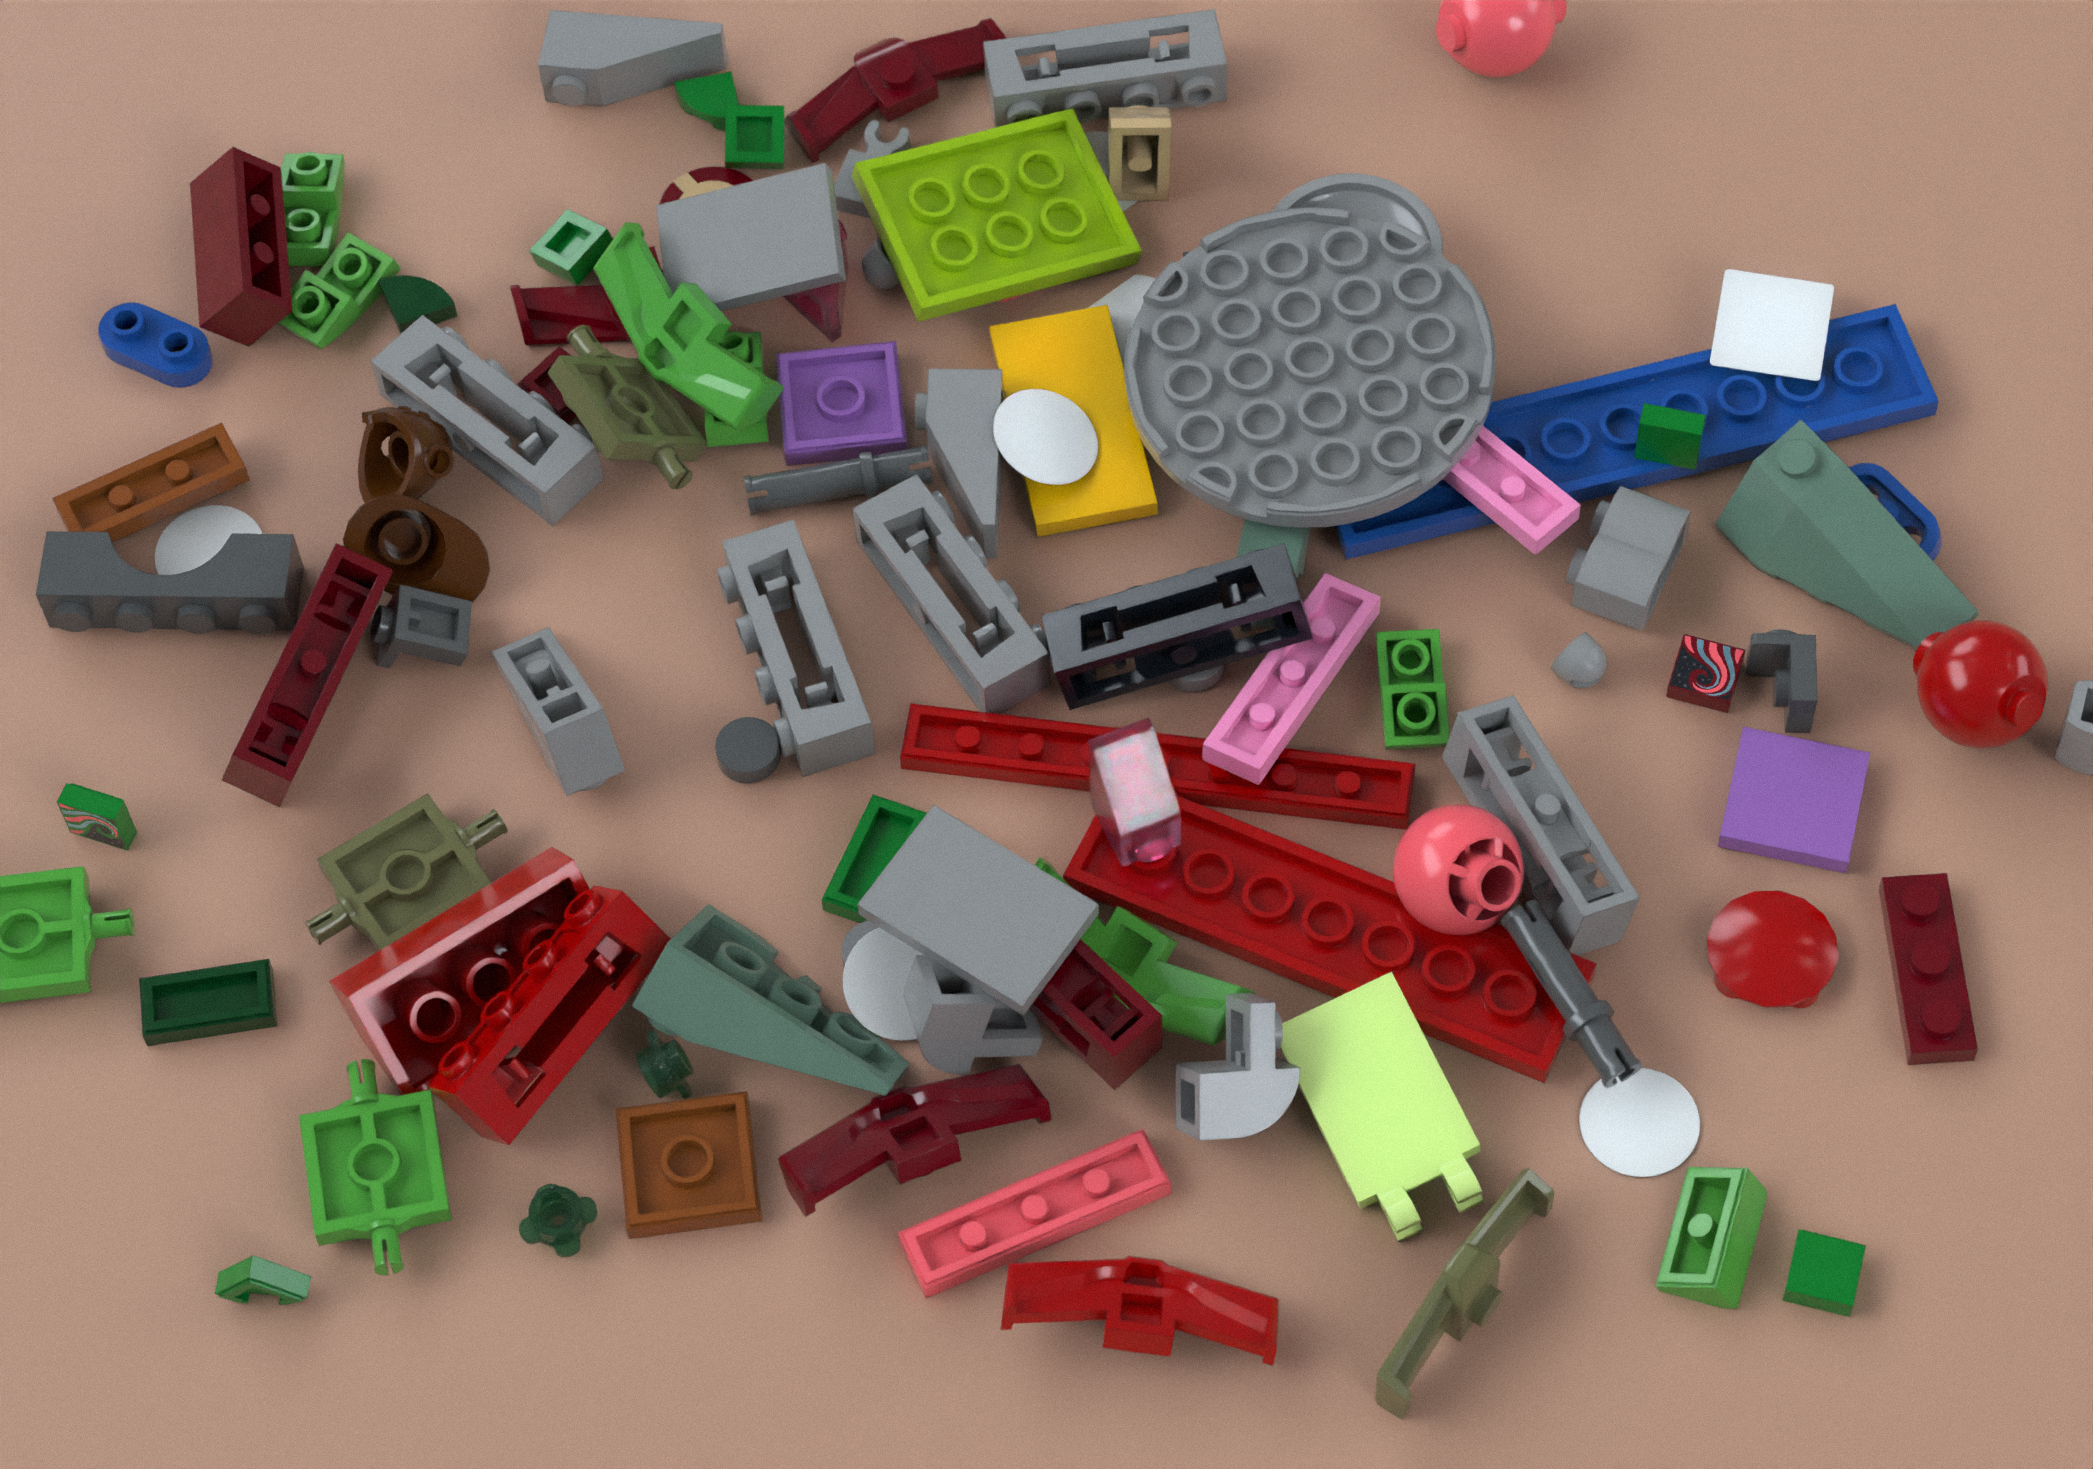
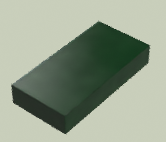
(208, 1002)

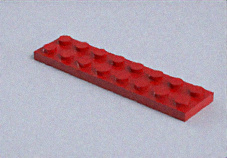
(1331, 932)

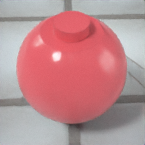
(1498, 35)
(1458, 869)

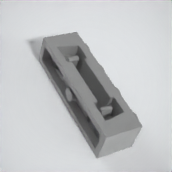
(1108, 69)
(556, 460)
(759, 579)
(1008, 654)
(1545, 821)

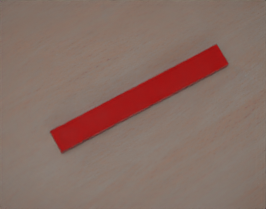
(1058, 757)

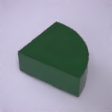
(414, 296)

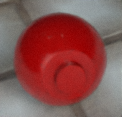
(1980, 683)

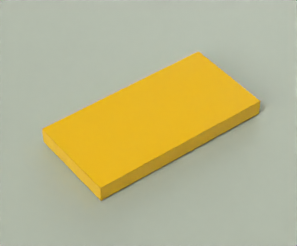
(1080, 360)

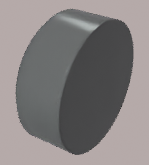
(748, 750)

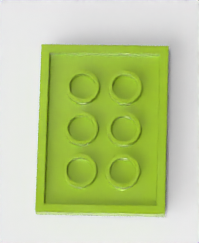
(995, 214)

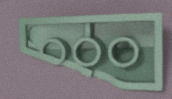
(1824, 531)
(729, 995)

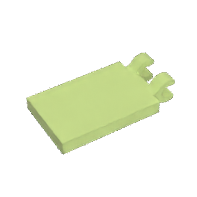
(1382, 1101)

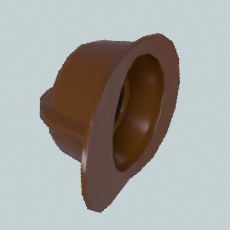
(420, 546)

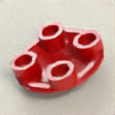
(1772, 950)

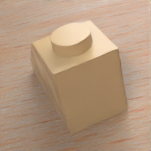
(1139, 152)

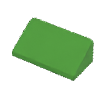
(1713, 1236)

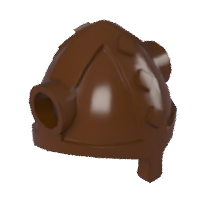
(416, 453)

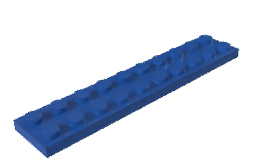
(1588, 428)

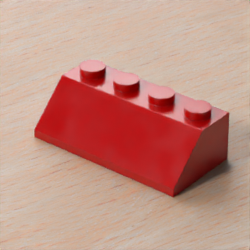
(435, 981)

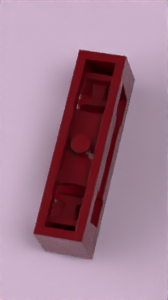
(307, 675)
(1094, 1021)

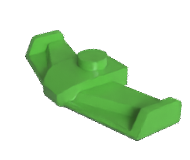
(681, 334)
(1138, 952)

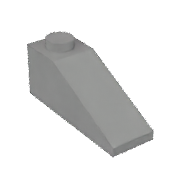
(619, 56)
(962, 444)
(560, 712)

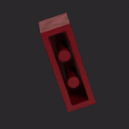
(240, 247)

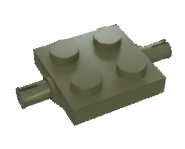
(626, 408)
(403, 872)

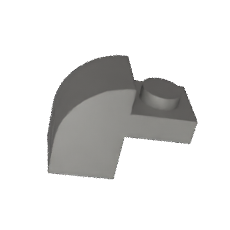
(962, 1021)
(1247, 1088)

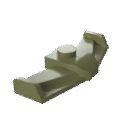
(1463, 1291)

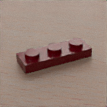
(1927, 969)

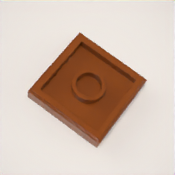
(688, 1165)

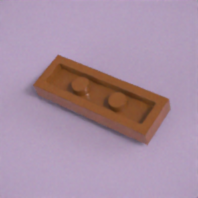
(155, 486)

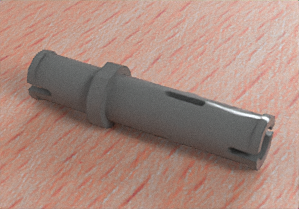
(836, 479)
(1584, 1014)

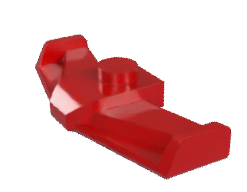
(1141, 1304)

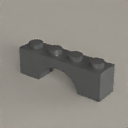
(244, 587)

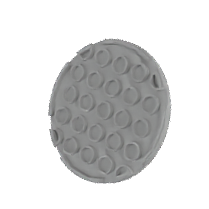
(1310, 368)

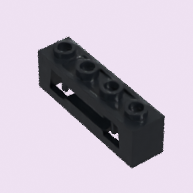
(1176, 625)

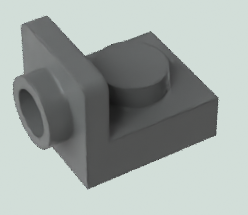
(422, 626)
(1793, 665)

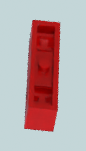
(600, 934)

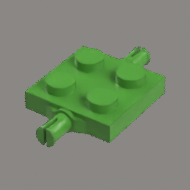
(51, 933)
(375, 1167)

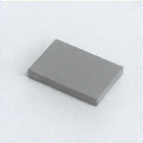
(755, 238)
(978, 909)

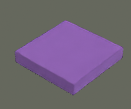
(841, 403)
(1794, 799)

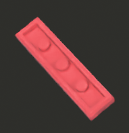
(1034, 1213)

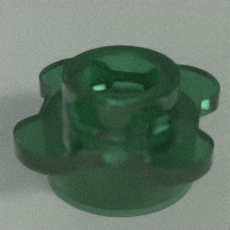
(665, 1066)
(552, 1202)

